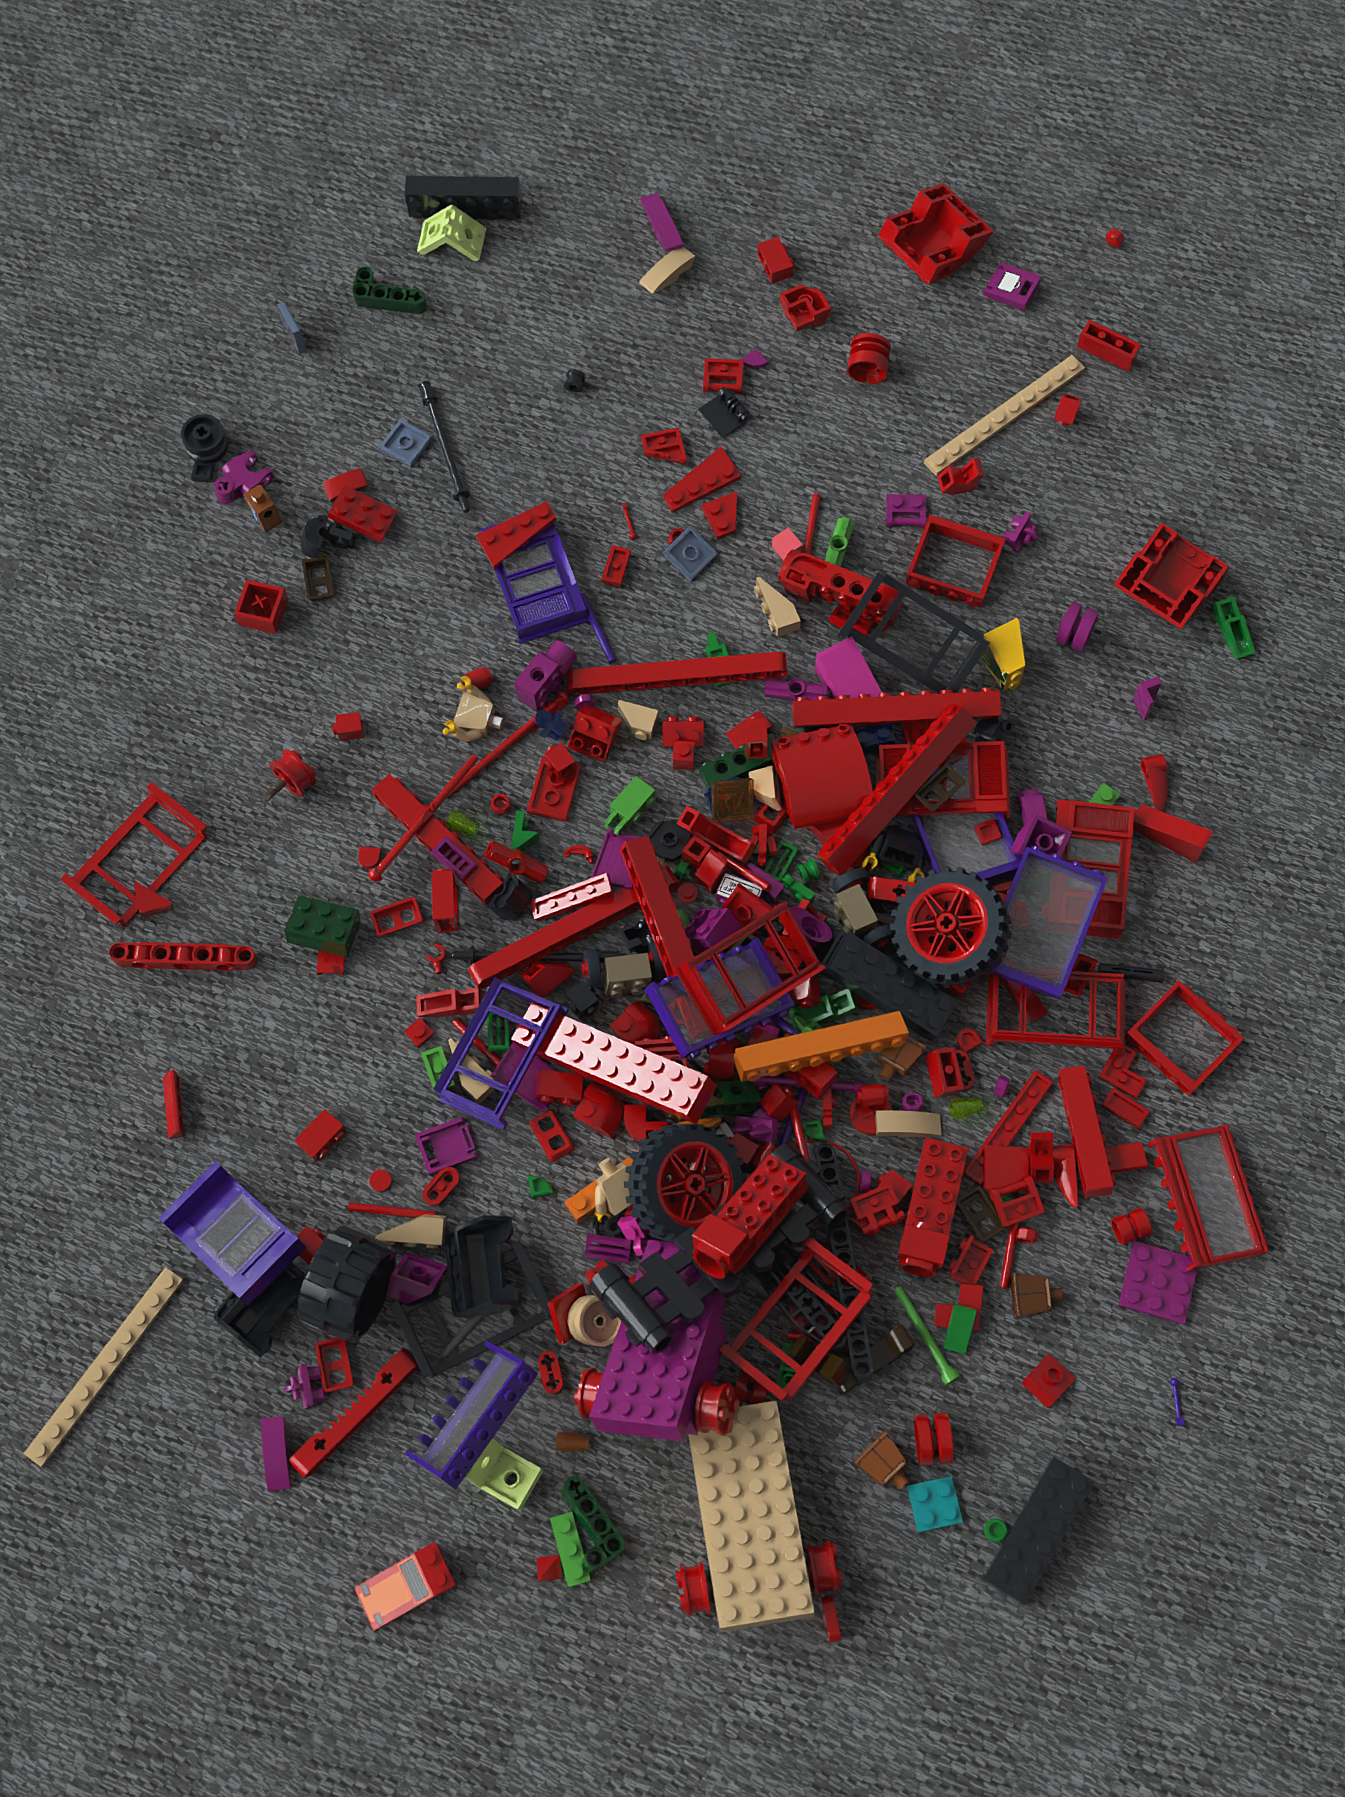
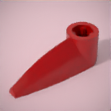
(1155, 775)
(1066, 1172)

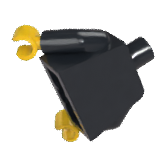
(898, 848)

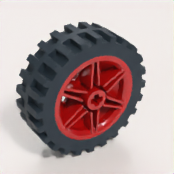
(973, 955)
(663, 1155)

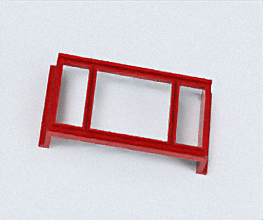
(155, 796)
(703, 998)
(1092, 1040)
(848, 1316)

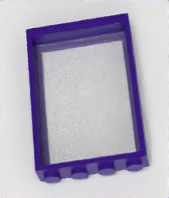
(953, 843)
(1049, 918)

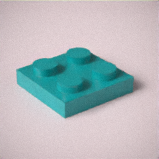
(934, 1504)

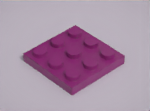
(1157, 1283)

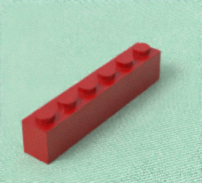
(1085, 1132)

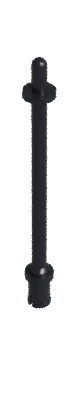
(429, 400)
(473, 955)

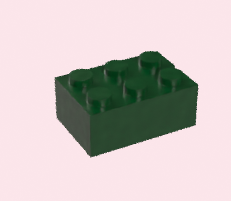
(322, 926)

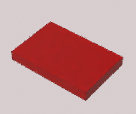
(552, 796)

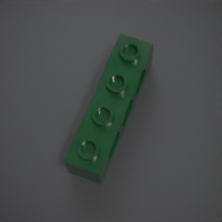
(728, 760)
(731, 1099)

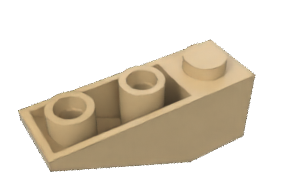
(779, 609)
(474, 1088)
(423, 1230)

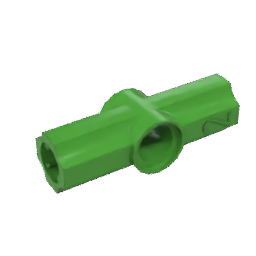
(840, 538)

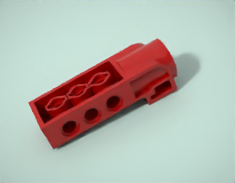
(811, 576)
(931, 1208)
(748, 1218)

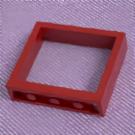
(964, 534)
(1164, 1064)

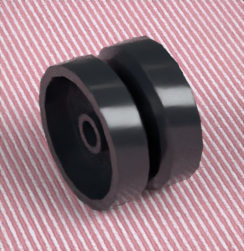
(204, 438)

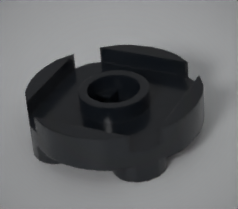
(669, 828)

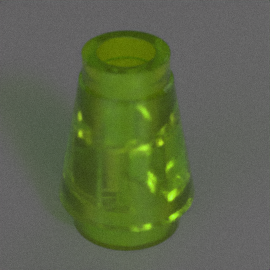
(461, 823)
(963, 1107)

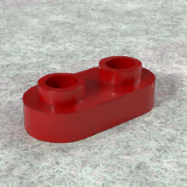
(441, 1187)

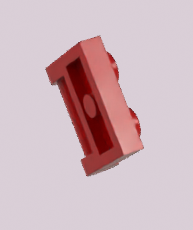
(723, 370)
(1019, 1208)

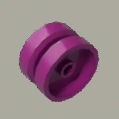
(1075, 626)

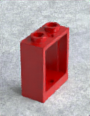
(444, 900)

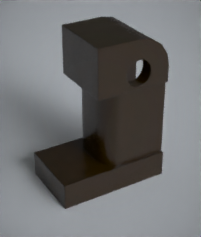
(832, 1368)

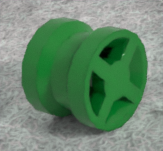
(808, 871)

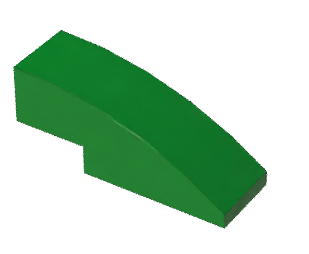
(1233, 627)
(830, 1009)

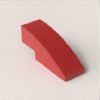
(449, 1002)

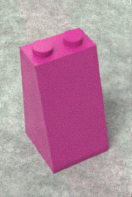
(845, 671)

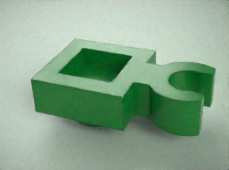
(798, 889)

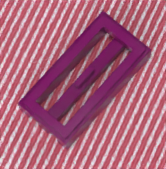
(607, 1251)

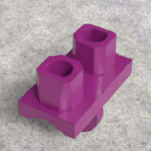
(1024, 532)
(309, 1395)

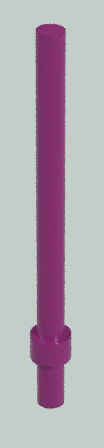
(842, 1086)

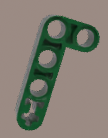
(393, 297)
(588, 1520)

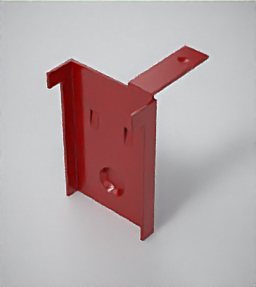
(330, 963)

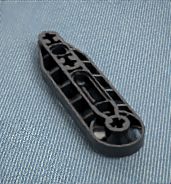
(799, 1295)

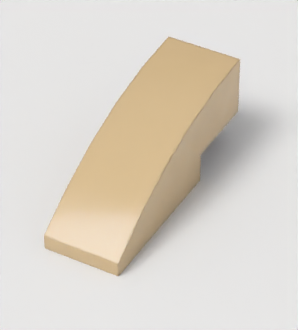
(667, 270)
(907, 1124)

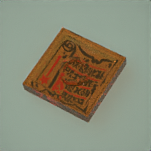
(732, 800)

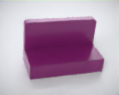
(1145, 695)

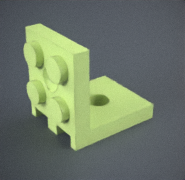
(450, 228)
(493, 1469)

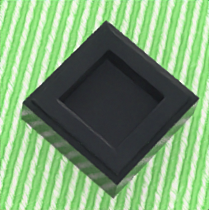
(202, 472)

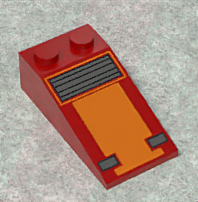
(405, 1586)

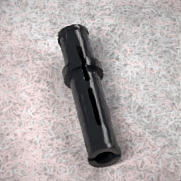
(1134, 973)

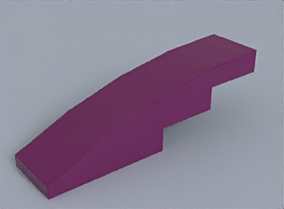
(662, 223)

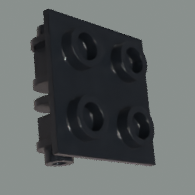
(725, 412)

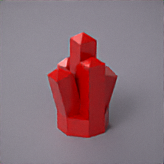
(764, 836)

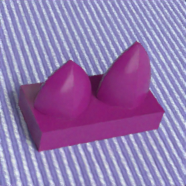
(756, 1128)

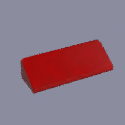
(1034, 1007)
(173, 1105)
(1126, 1157)

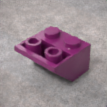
(710, 927)

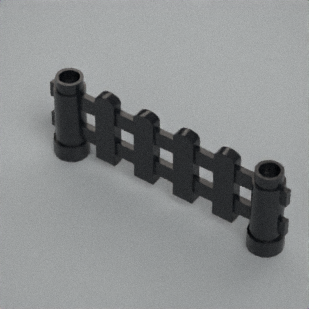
(649, 1326)

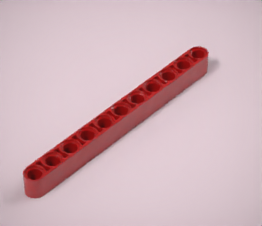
(677, 673)
(560, 934)

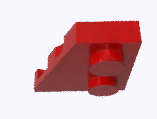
(722, 514)

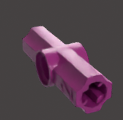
(783, 689)

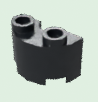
(312, 536)
(992, 729)
(512, 899)
(636, 937)

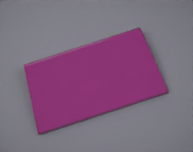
(611, 860)
(507, 1067)

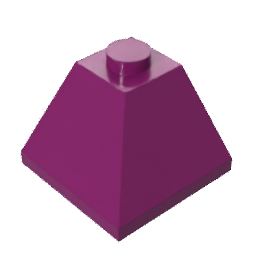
(1042, 834)
(414, 1278)

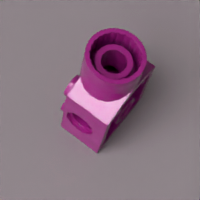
(544, 675)

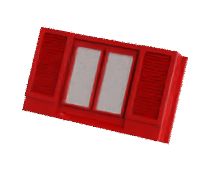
(979, 763)
(1101, 842)

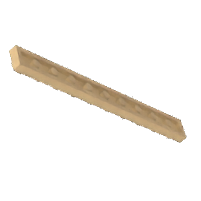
(1004, 415)
(103, 1367)

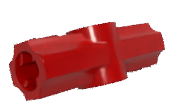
(505, 856)

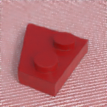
(664, 445)

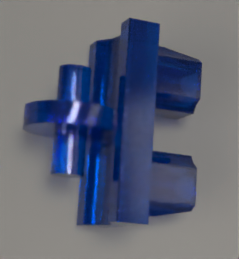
(552, 725)

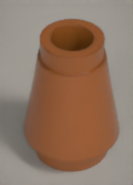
(571, 1442)

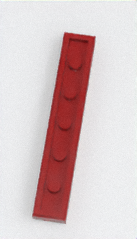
(1011, 1122)

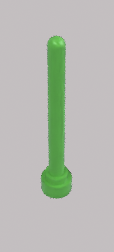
(948, 1373)

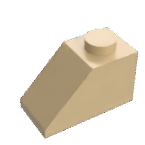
(639, 719)
(767, 786)

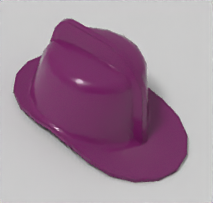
(812, 927)

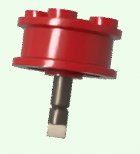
(291, 774)

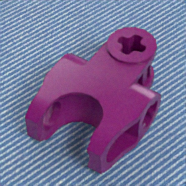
(239, 479)

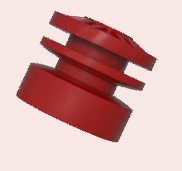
(869, 357)

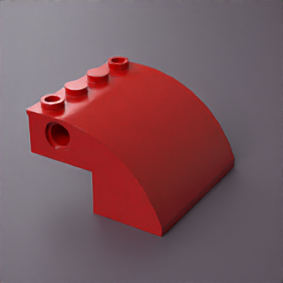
(935, 233)
(1172, 576)
(821, 775)

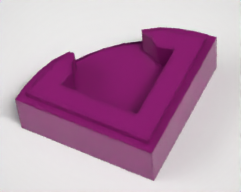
(754, 359)

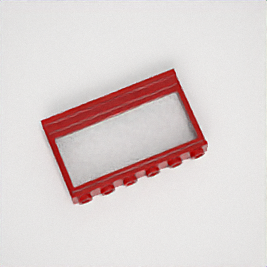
(1210, 1197)

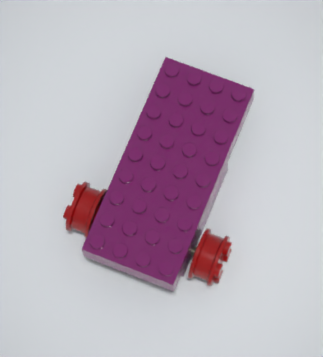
(665, 1391)

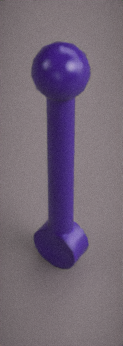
(1179, 1420)

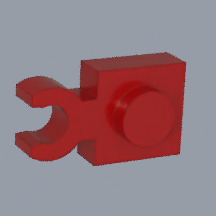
(828, 1103)

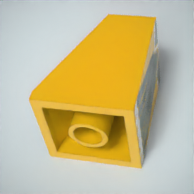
(1005, 654)

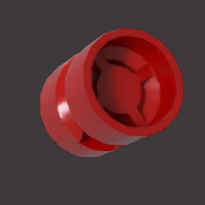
(1128, 1227)
(758, 1393)

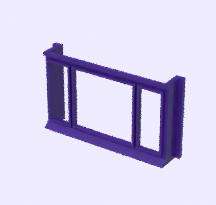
(454, 1064)

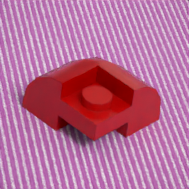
(805, 307)
(636, 1024)
(600, 1109)

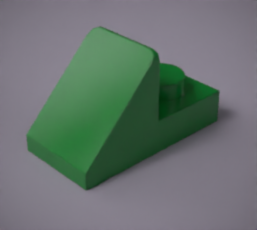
(523, 838)

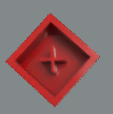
(261, 606)

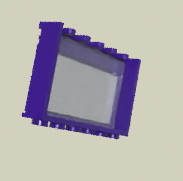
(753, 976)
(475, 1417)

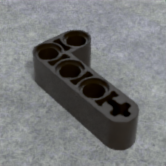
(882, 1353)

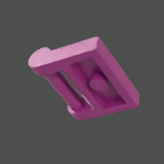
(905, 505)

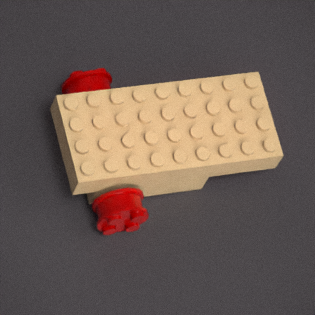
(752, 1529)

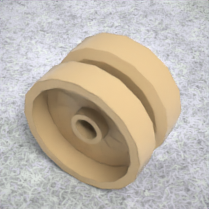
(590, 1323)

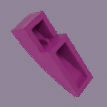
(275, 1453)

